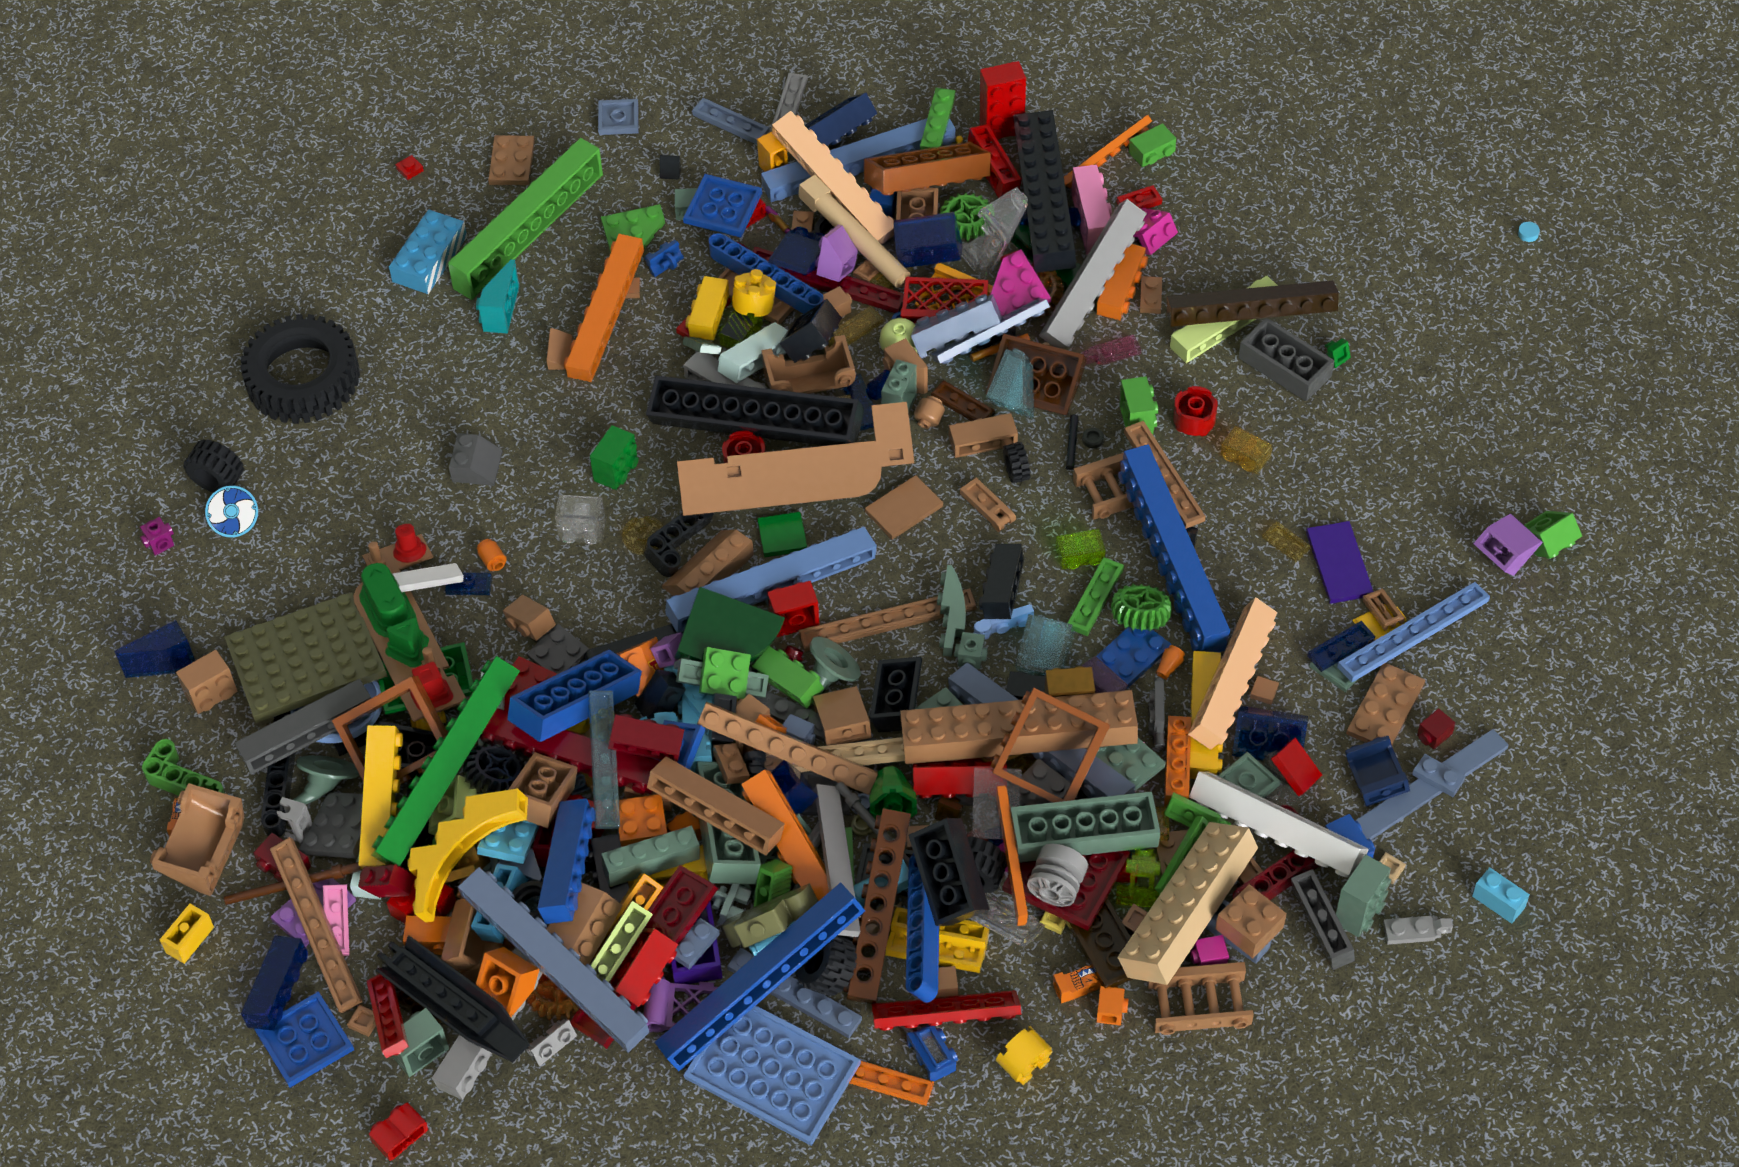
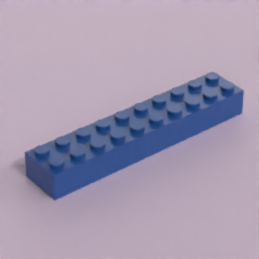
(1173, 550)

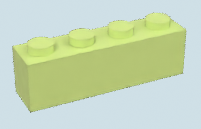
(620, 941)

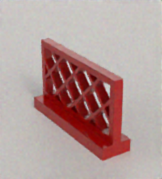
(915, 314)

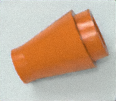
(1170, 661)

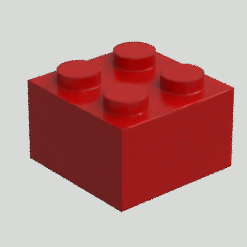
(797, 605)

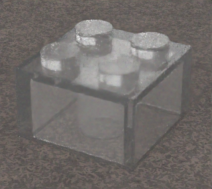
(580, 519)

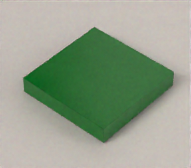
(782, 534)

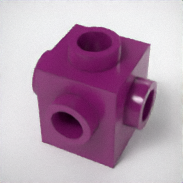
(157, 536)

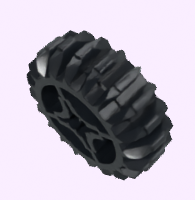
(491, 768)

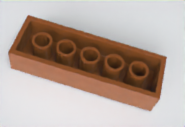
(927, 168)

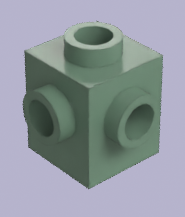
(971, 650)

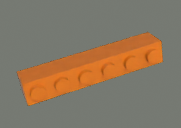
(795, 845)

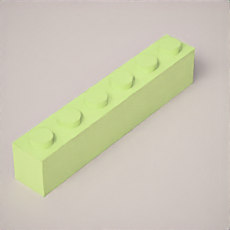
(1198, 338)

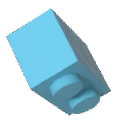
(1500, 895)

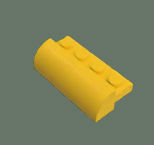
(959, 944)

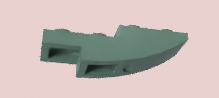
(953, 608)

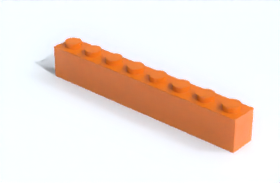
(604, 308)

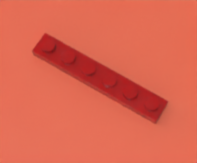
(387, 1016)

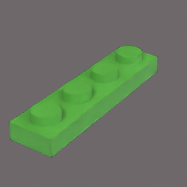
(938, 118)
(1095, 596)
(1187, 843)

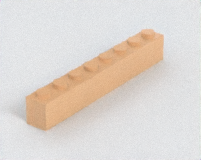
(818, 161)
(1233, 674)

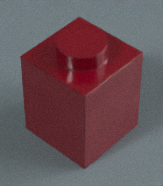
(1435, 729)

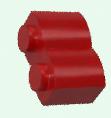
(398, 1131)

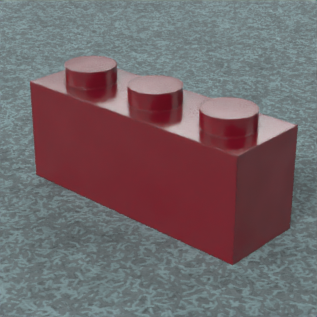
(645, 738)

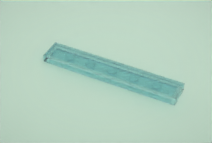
(603, 760)

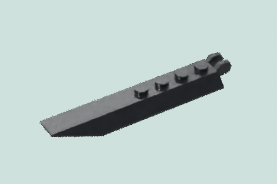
(453, 999)

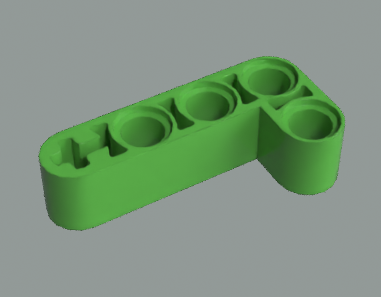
(168, 770)

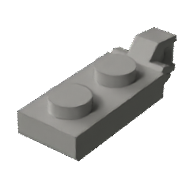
(1416, 929)

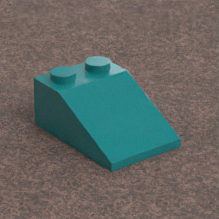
(498, 300)

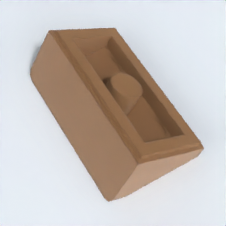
(558, 349)

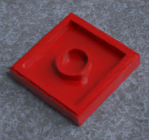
(1296, 767)

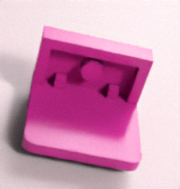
(1156, 230)

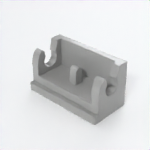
(297, 818)

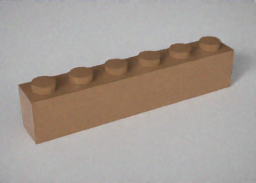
(715, 805)

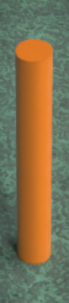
(991, 350)

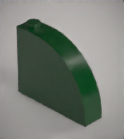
(726, 625)

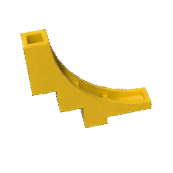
(454, 838)

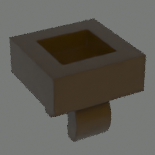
(948, 808)

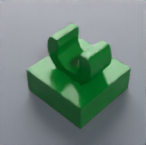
(1338, 351)

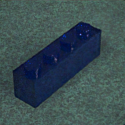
(274, 983)

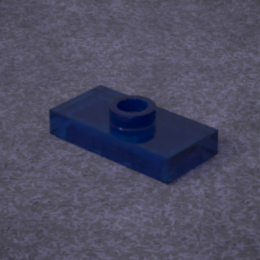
(472, 585)

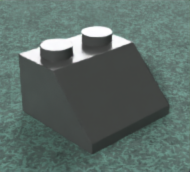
(474, 460)

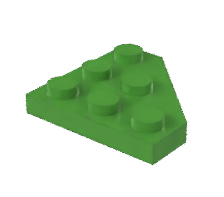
(636, 223)

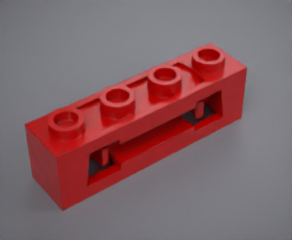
(999, 161)

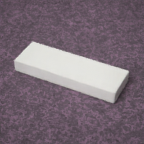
(428, 577)

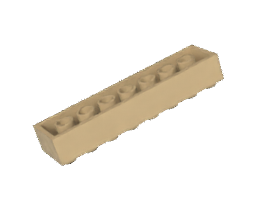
(1187, 903)

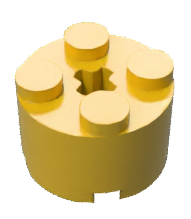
(753, 293)
(1024, 1054)

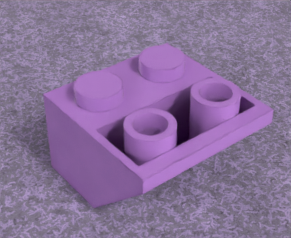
(836, 255)
(1508, 544)

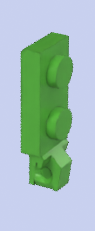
(1185, 811)

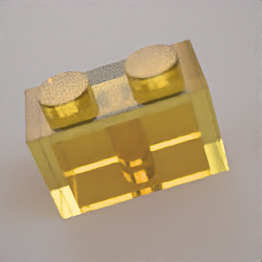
(1246, 450)

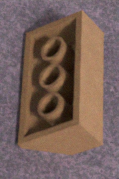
(715, 561)
(590, 923)

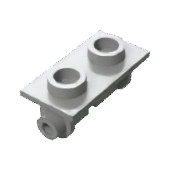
(556, 1039)

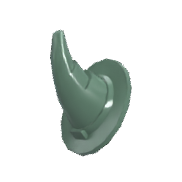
(832, 662)
(323, 775)

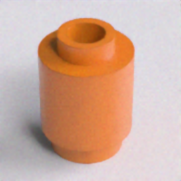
(491, 555)

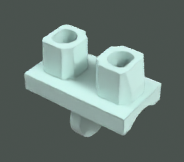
(736, 893)

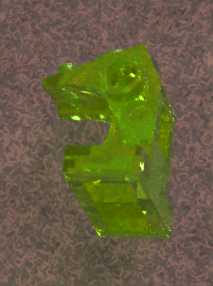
(1142, 865)

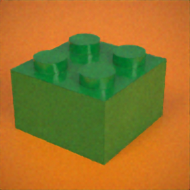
(614, 457)

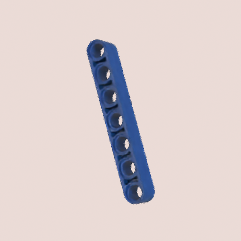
(742, 261)
(922, 940)

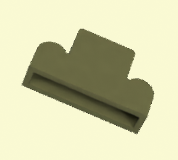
(768, 917)

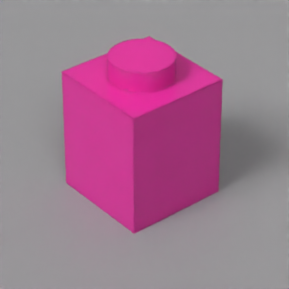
(1209, 951)

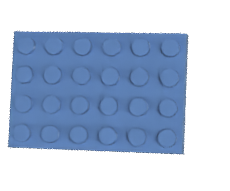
(775, 1073)

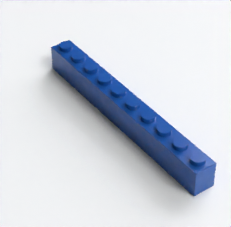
(759, 976)

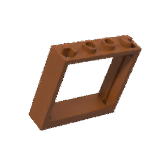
(410, 684)
(1018, 722)

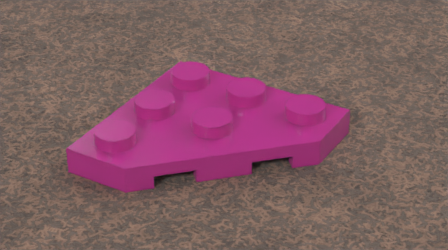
(1017, 284)

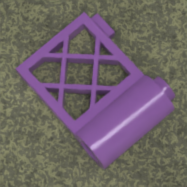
(660, 1003)

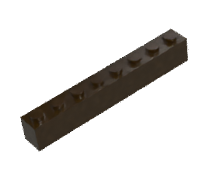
(1252, 303)

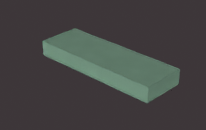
(701, 345)

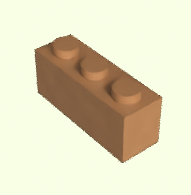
(982, 435)

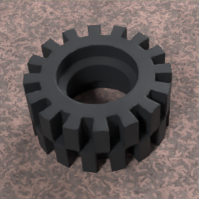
(1016, 462)

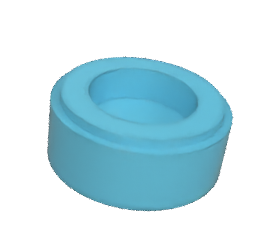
(1528, 231)

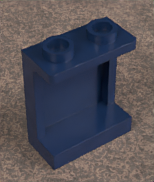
(1377, 770)

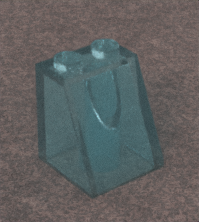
(1013, 384)
(1044, 645)

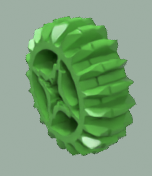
(966, 210)
(1141, 607)

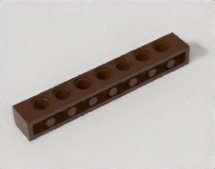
(897, 823)

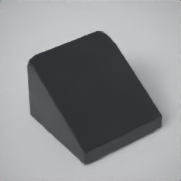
(670, 167)

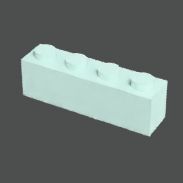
(746, 356)

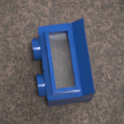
(933, 1051)

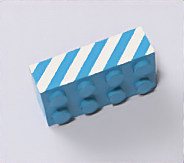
(428, 251)

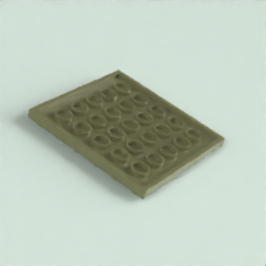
(304, 656)

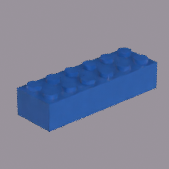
(564, 697)

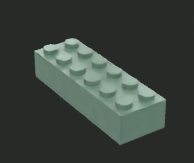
(1087, 825)
(725, 856)

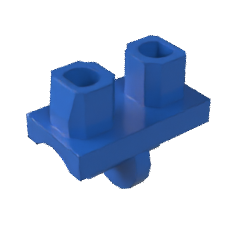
(664, 258)

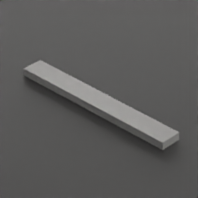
(835, 845)

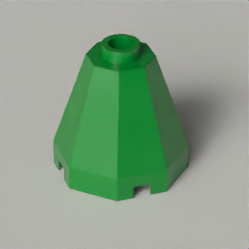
(892, 792)

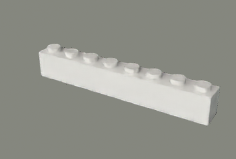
(1278, 823)

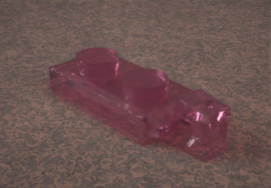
(1113, 350)

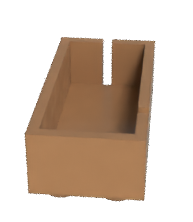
(462, 946)

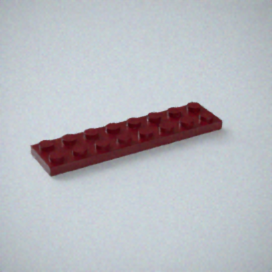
(673, 915)

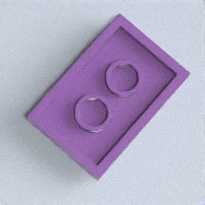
(288, 919)

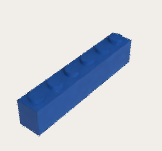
(566, 861)

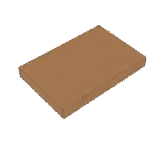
(903, 507)

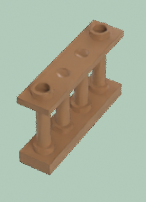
(1103, 469)
(1207, 976)

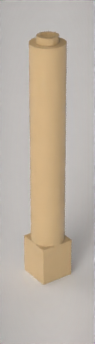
(818, 198)

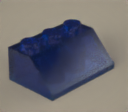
(927, 240)
(1266, 730)

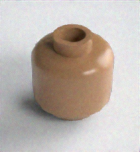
(929, 412)

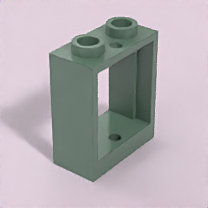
(901, 384)

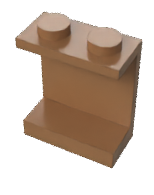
(842, 716)

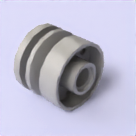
(1057, 875)

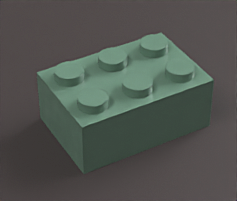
(1363, 895)

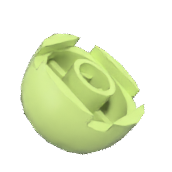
(895, 331)

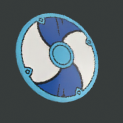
(231, 511)

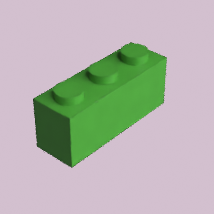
(789, 676)

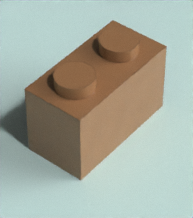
(528, 618)

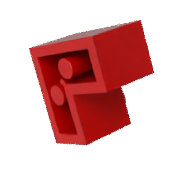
(403, 905)

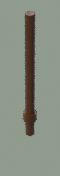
(336, 872)

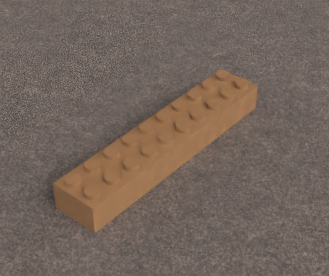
(980, 728)

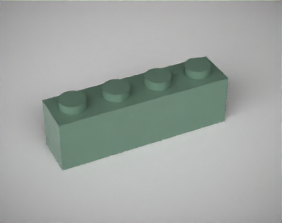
(650, 856)

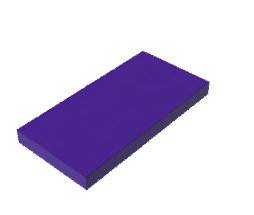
(1339, 562)

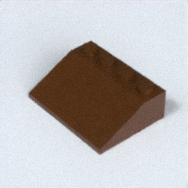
(1055, 372)

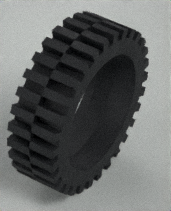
(301, 399)

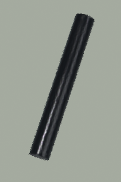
(1072, 439)

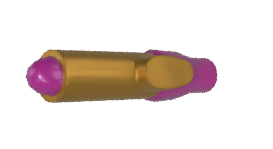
(774, 217)

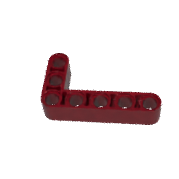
(1283, 868)

